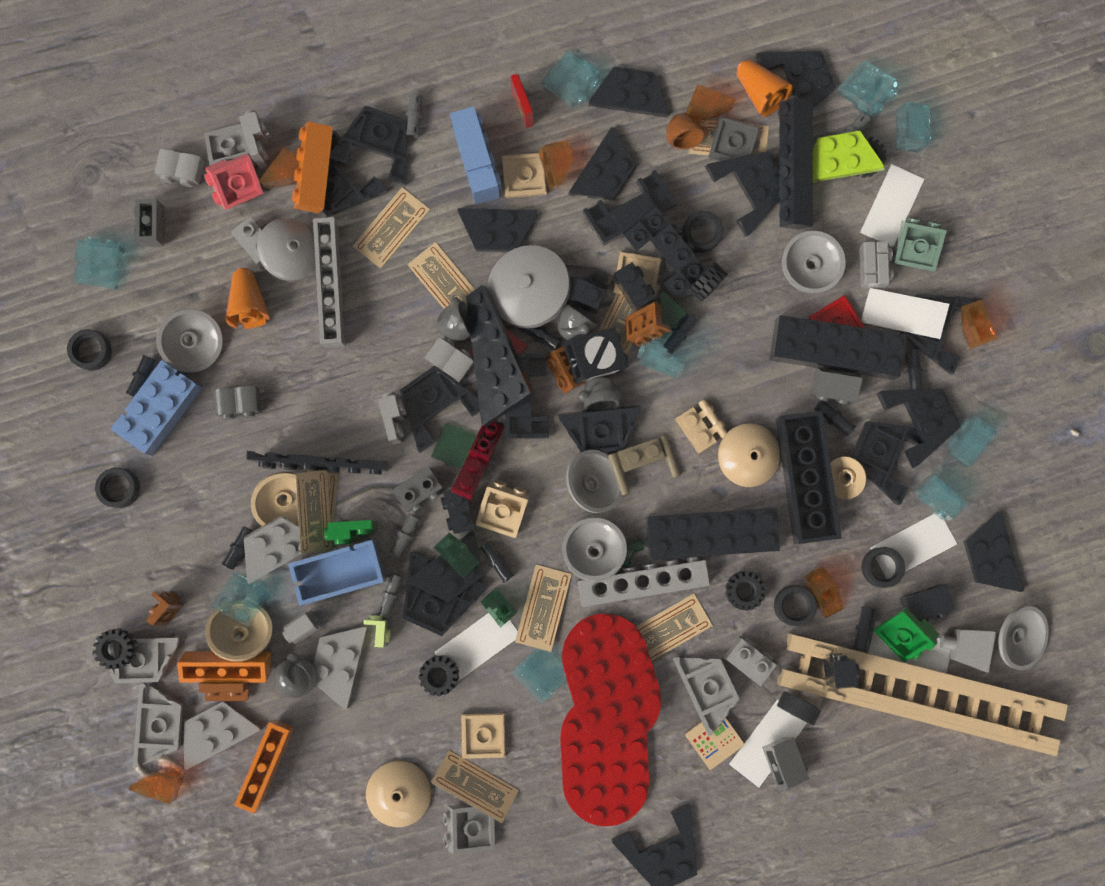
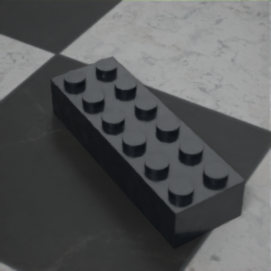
(837, 347)
(808, 477)
(712, 533)

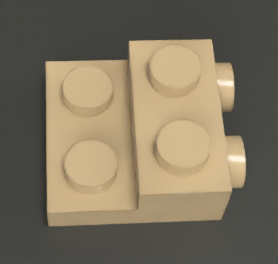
(502, 508)

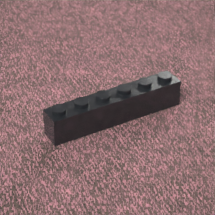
(796, 163)

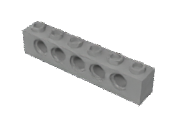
(329, 282)
(697, 579)

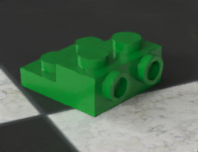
(344, 532)
(907, 635)

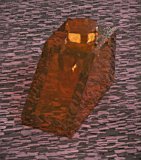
(708, 104)
(556, 161)
(280, 171)
(977, 325)
(824, 591)
(160, 785)

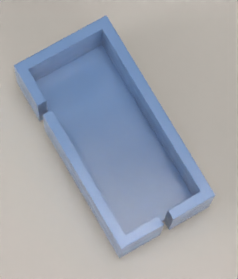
(475, 156)
(156, 408)
(337, 572)

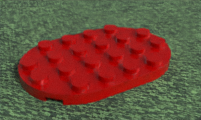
(611, 678)
(602, 779)

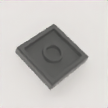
(733, 139)

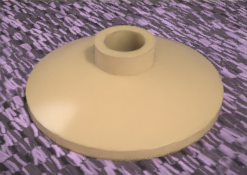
(843, 488)

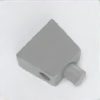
(970, 647)

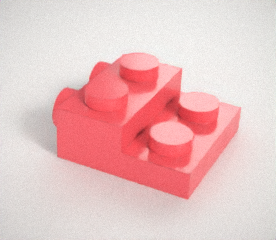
(233, 181)

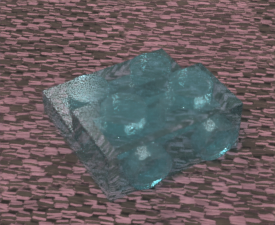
(571, 79)
(868, 89)
(98, 263)
(653, 357)

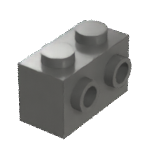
(149, 222)
(836, 385)
(418, 490)
(786, 763)

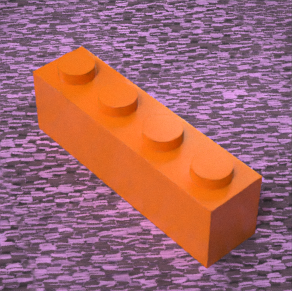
(313, 167)
(208, 667)
(264, 766)

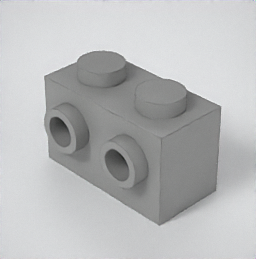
(247, 235)
(750, 661)

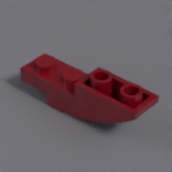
(477, 460)

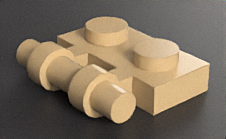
(695, 428)

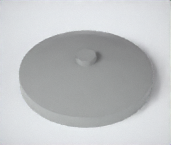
(529, 286)

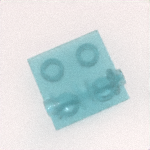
(241, 599)
(540, 674)

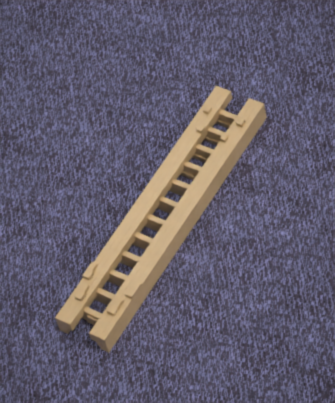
(927, 713)

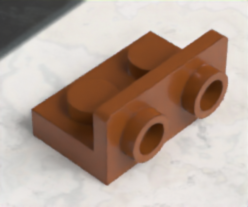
(645, 325)
(559, 365)
(165, 611)
(224, 691)

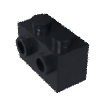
(633, 287)
(459, 512)
(929, 602)
(841, 671)

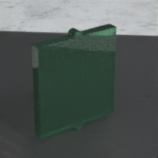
(453, 446)

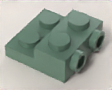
(919, 244)

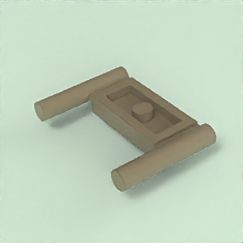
(640, 456)

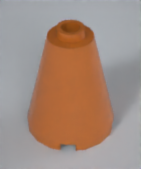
(763, 87)
(245, 301)

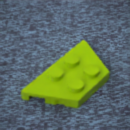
(843, 157)

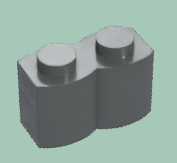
(237, 401)

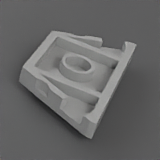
(270, 547)
(150, 660)
(338, 663)
(708, 689)
(156, 725)
(214, 732)

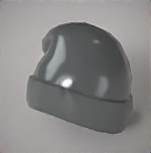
(454, 320)
(575, 322)
(600, 394)
(295, 676)

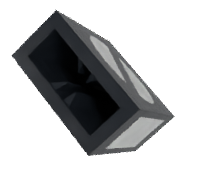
(596, 355)

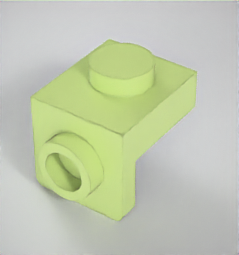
(382, 634)

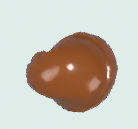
(685, 132)

